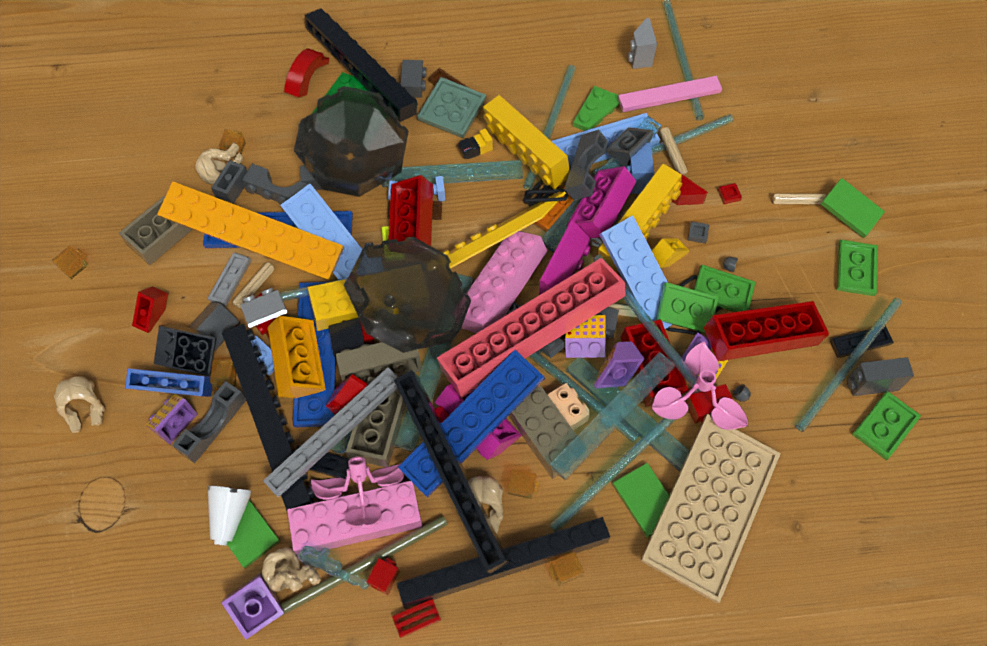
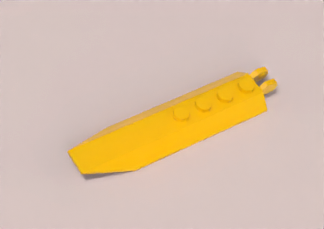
(497, 233)

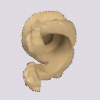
(209, 168)
(78, 388)
(490, 493)
(283, 571)

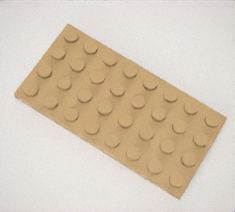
(710, 509)

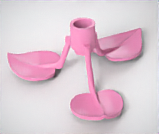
(702, 362)
(358, 471)

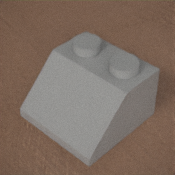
(642, 46)
(263, 307)

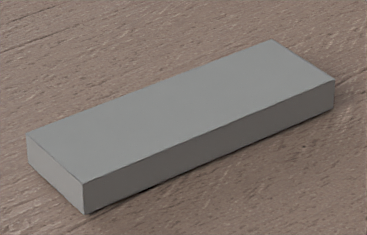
(229, 279)

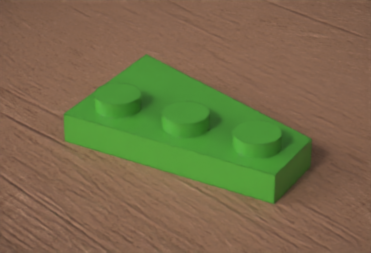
(596, 107)

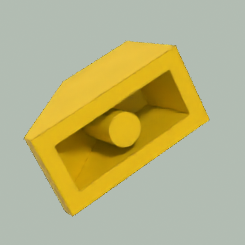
(669, 251)

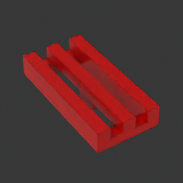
(396, 618)

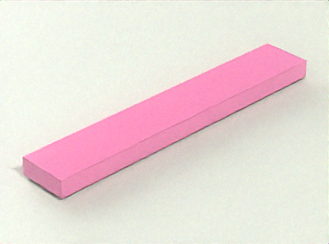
(669, 93)

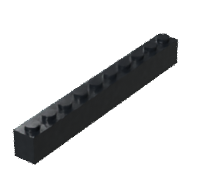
(360, 63)
(265, 409)
(452, 472)
(522, 557)

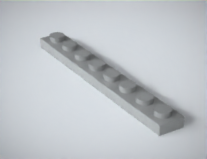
(331, 433)

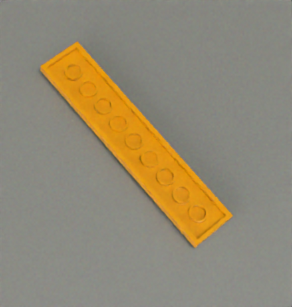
(251, 231)

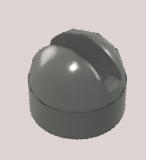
(730, 263)
(742, 393)

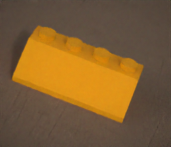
(295, 357)

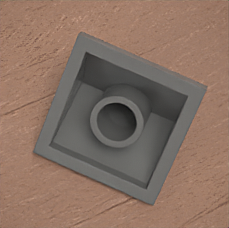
(629, 144)
(215, 321)

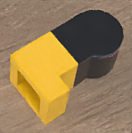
(476, 145)

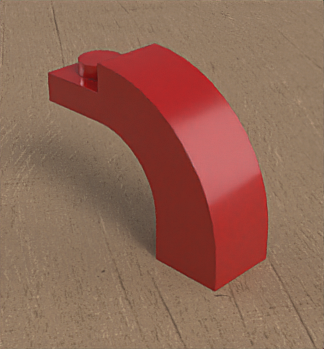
(302, 71)

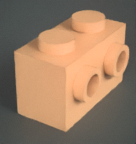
(569, 406)

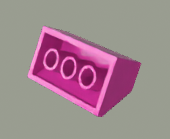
(601, 209)
(566, 258)
(497, 441)

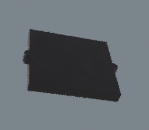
(346, 335)

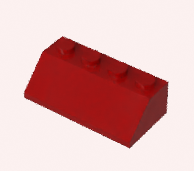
(411, 210)
(649, 349)

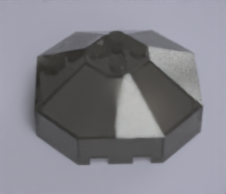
(355, 124)
(417, 283)

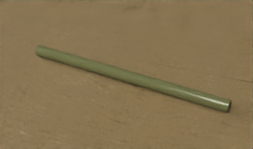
(364, 564)

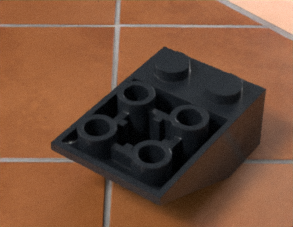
(184, 349)

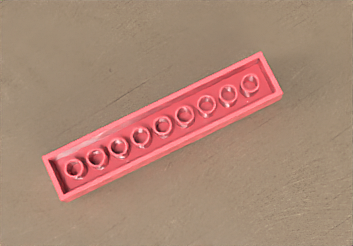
(532, 325)

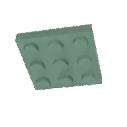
(452, 107)

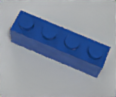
(168, 382)

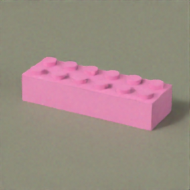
(503, 279)
(325, 526)

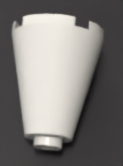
(225, 512)

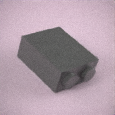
(880, 376)

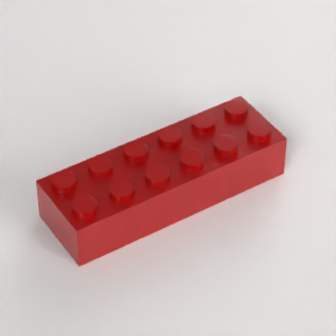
(765, 330)

